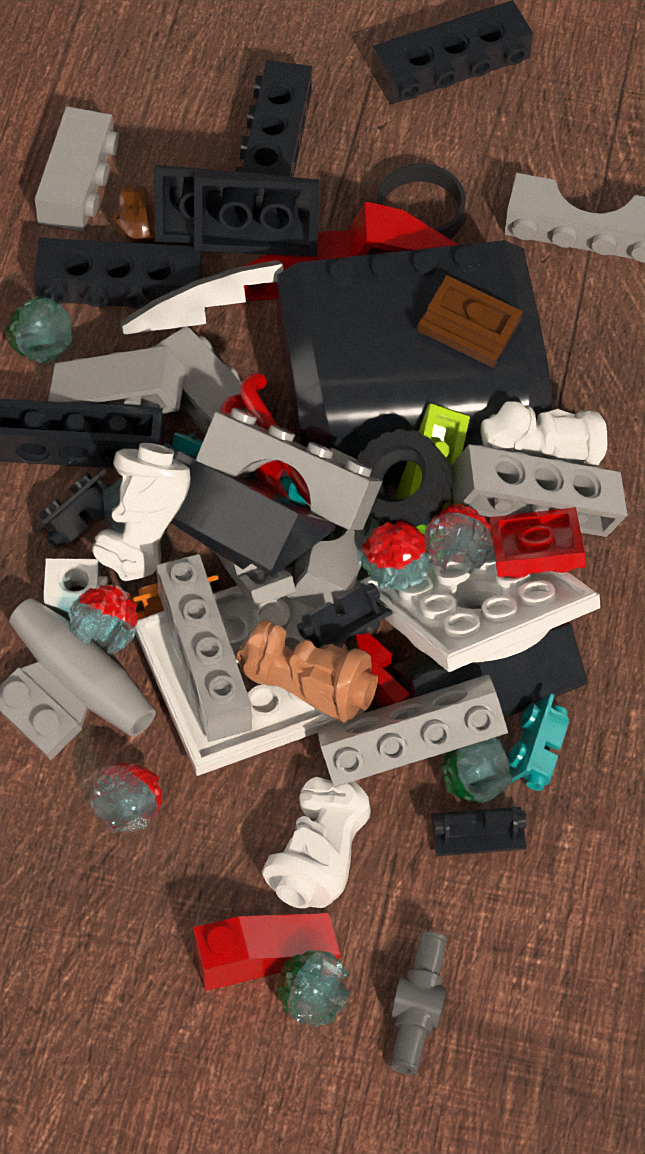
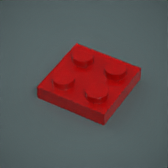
(537, 542)

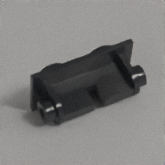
(63, 519)
(357, 616)
(479, 831)

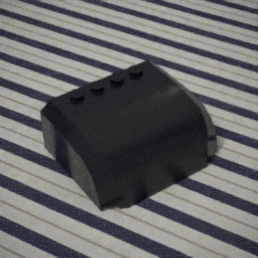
(366, 369)

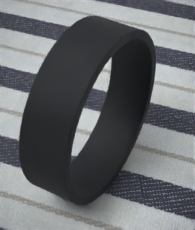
(432, 174)

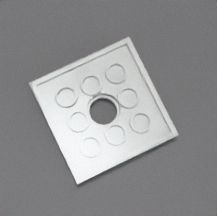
(482, 615)
(276, 713)

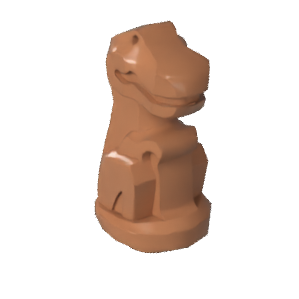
(322, 677)

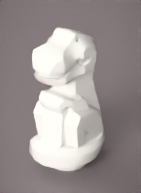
(553, 435)
(149, 499)
(319, 853)

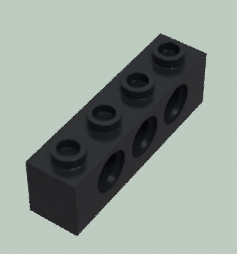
(451, 52)
(277, 119)
(89, 271)
(74, 432)

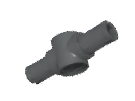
(418, 1003)

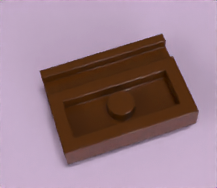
(470, 321)

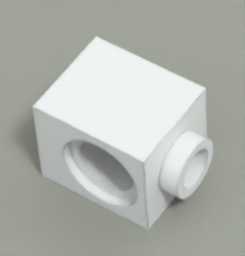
(65, 574)

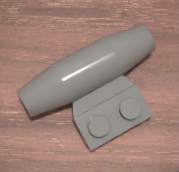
(54, 694)

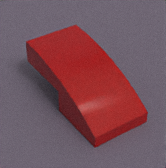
(388, 689)

